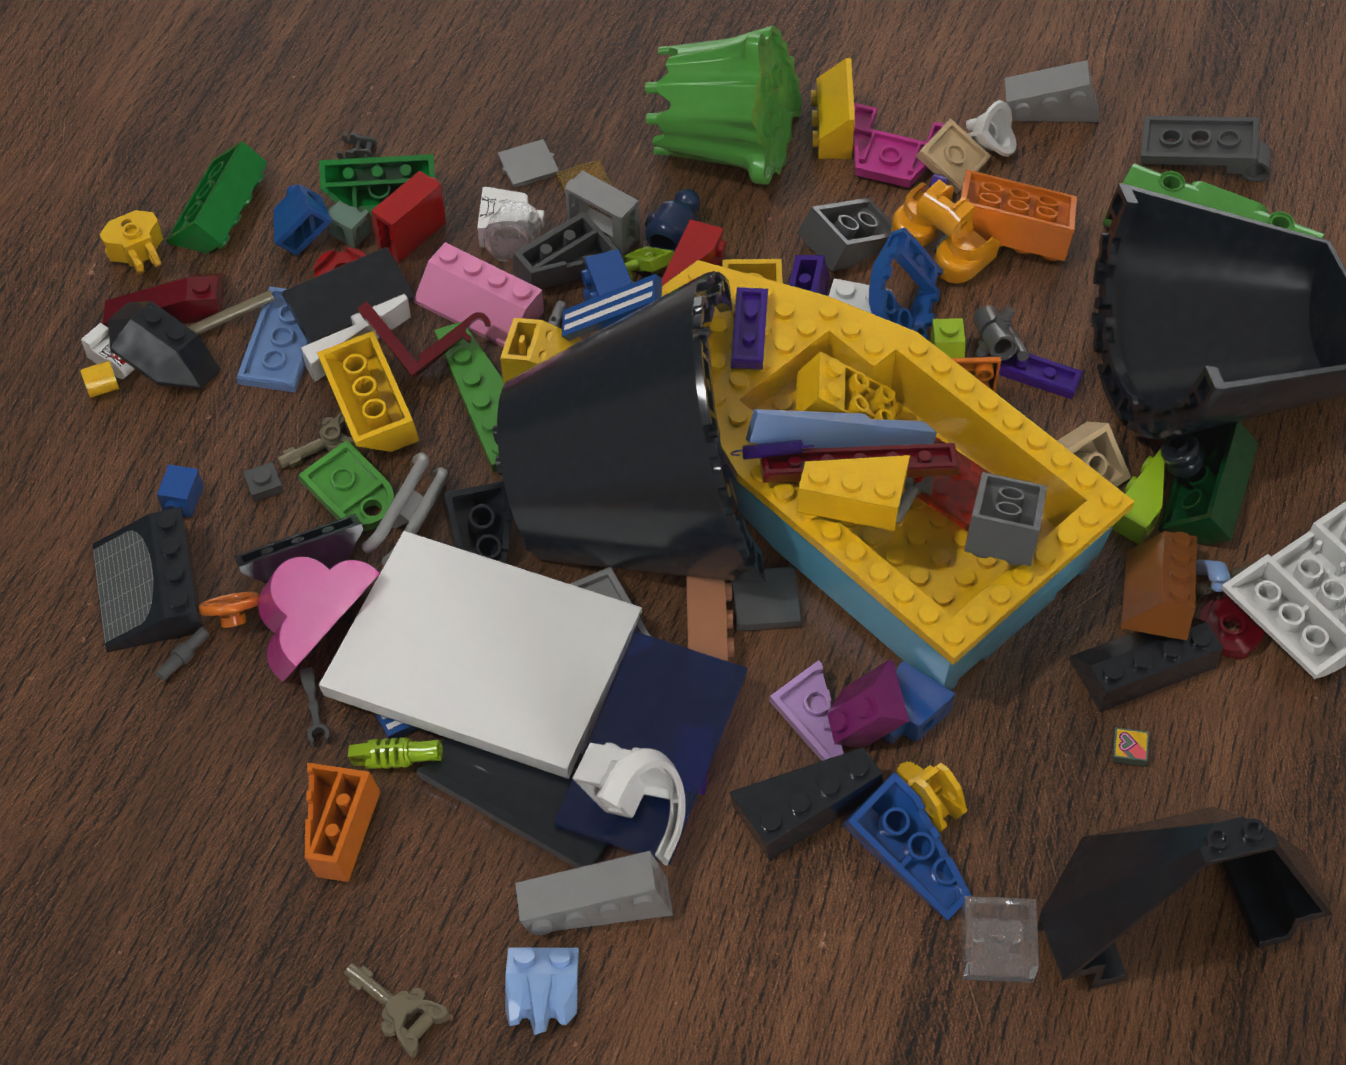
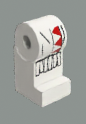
(98, 350)

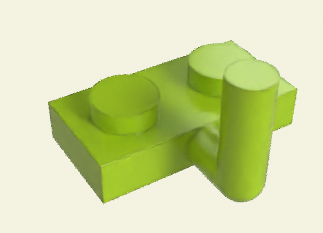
(647, 259)

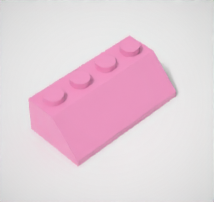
(462, 285)

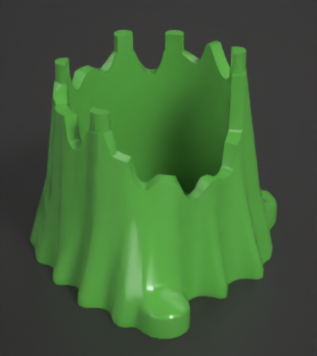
(729, 102)

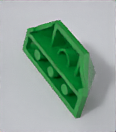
(370, 180)

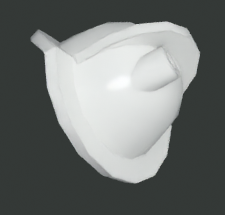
(993, 129)

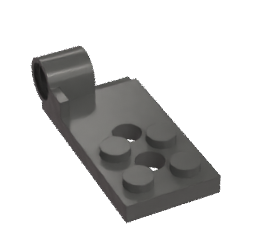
(1228, 143)

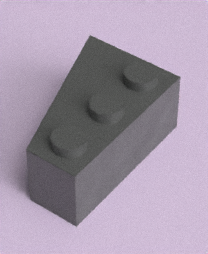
(560, 253)

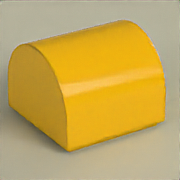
(99, 379)

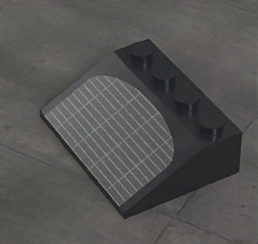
(147, 581)

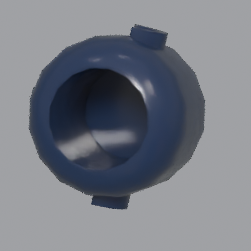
(671, 219)

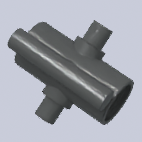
(998, 334)

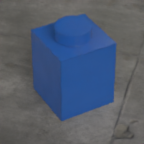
(181, 489)

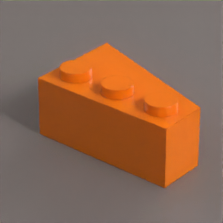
(338, 818)

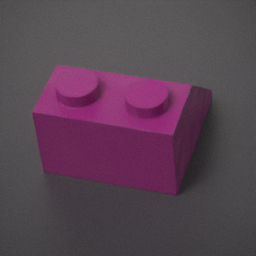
(868, 708)

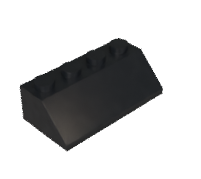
(1145, 663)

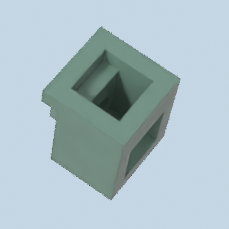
(349, 224)

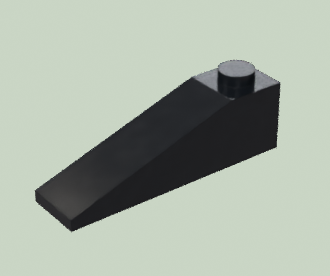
(480, 520)

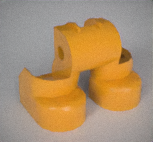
(927, 212)

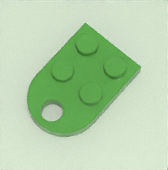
(348, 485)

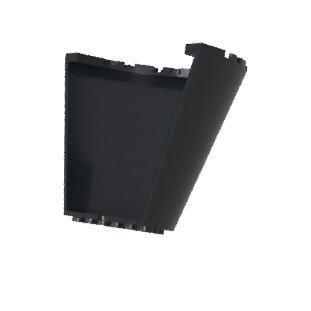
(1213, 316)
(621, 449)

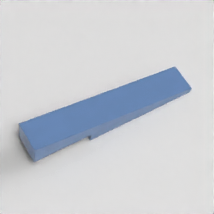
(835, 429)

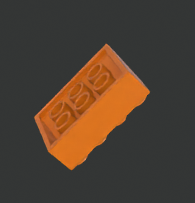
(1021, 215)

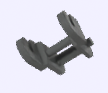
(359, 141)

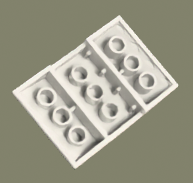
(1302, 595)

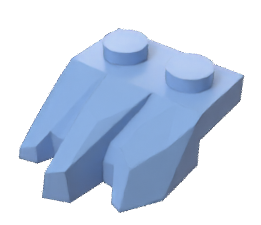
(541, 986)

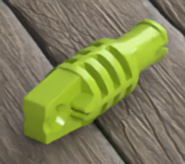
(394, 752)

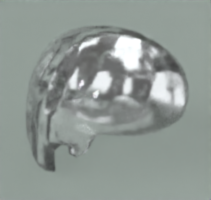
(511, 229)

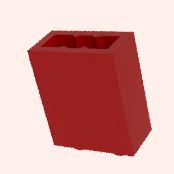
(409, 216)

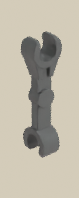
(310, 687)

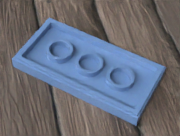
(274, 350)

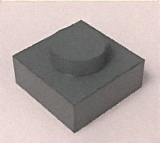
(263, 482)

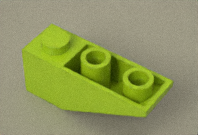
(1148, 500)

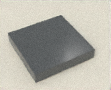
(768, 603)

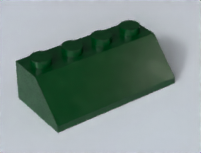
(1212, 499)

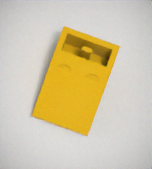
(530, 344)
(834, 387)

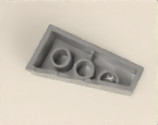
(595, 895)

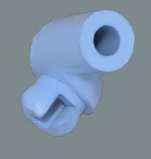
(1215, 570)

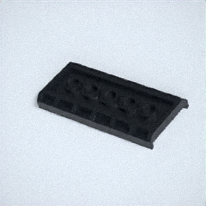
(513, 796)

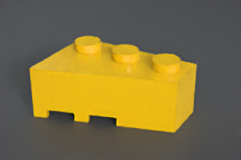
(854, 489)

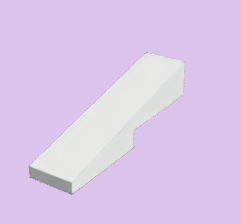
(391, 312)

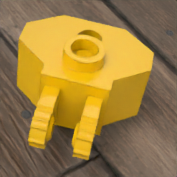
(133, 241)
(937, 790)

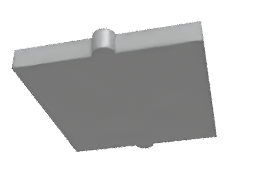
(528, 163)

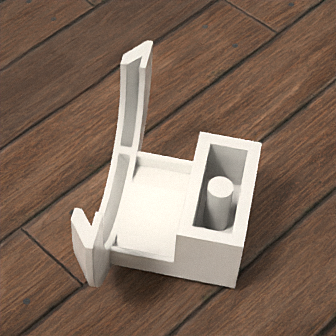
(621, 777)

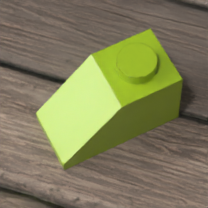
(949, 336)

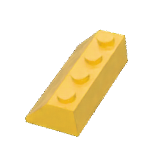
(368, 394)

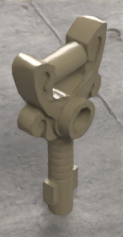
(330, 438)
(399, 1009)

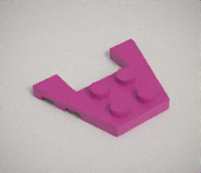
(884, 154)

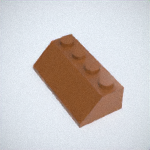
(1160, 586)

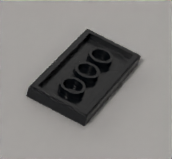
(330, 299)

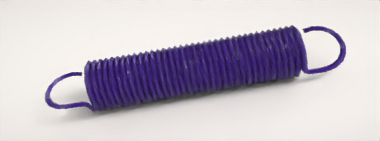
(772, 449)

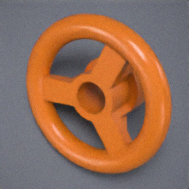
(230, 607)

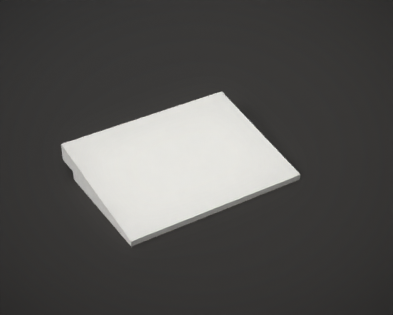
(483, 653)

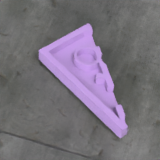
(805, 707)

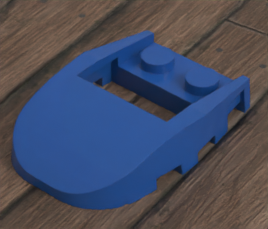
(922, 270)

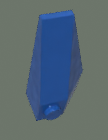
(902, 837)

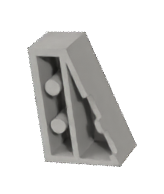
(1053, 95)

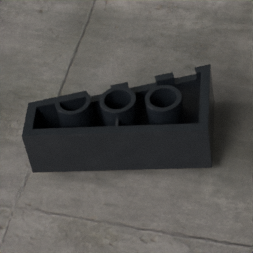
(805, 800)

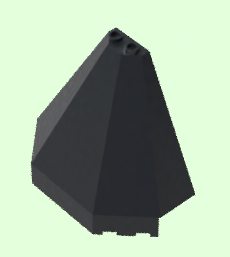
(1133, 869)

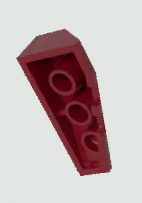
(185, 298)

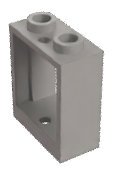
(624, 209)

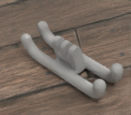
(408, 504)

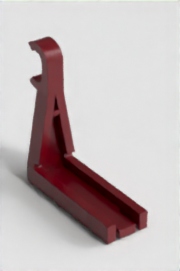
(428, 356)

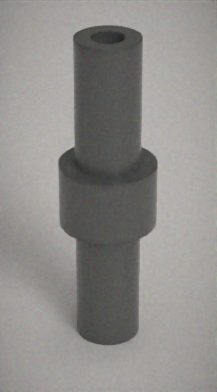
(182, 653)

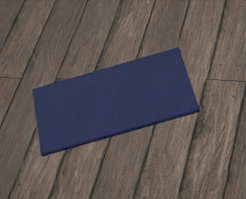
(660, 702)

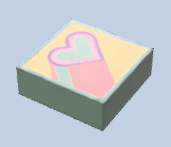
(1130, 747)

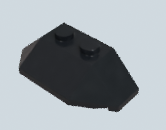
(160, 346)
(326, 543)

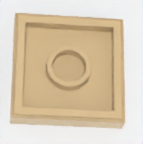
(952, 153)

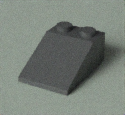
(845, 232)
(1006, 519)

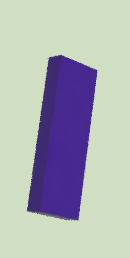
(749, 328)
(1042, 374)

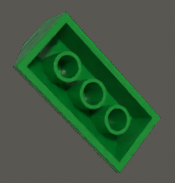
(218, 200)

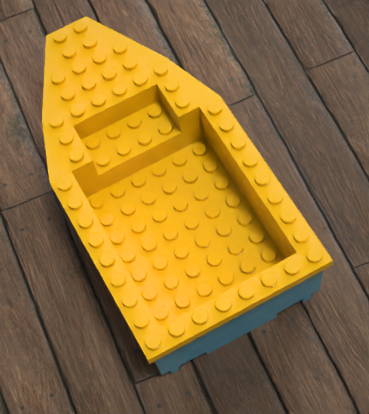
(916, 582)

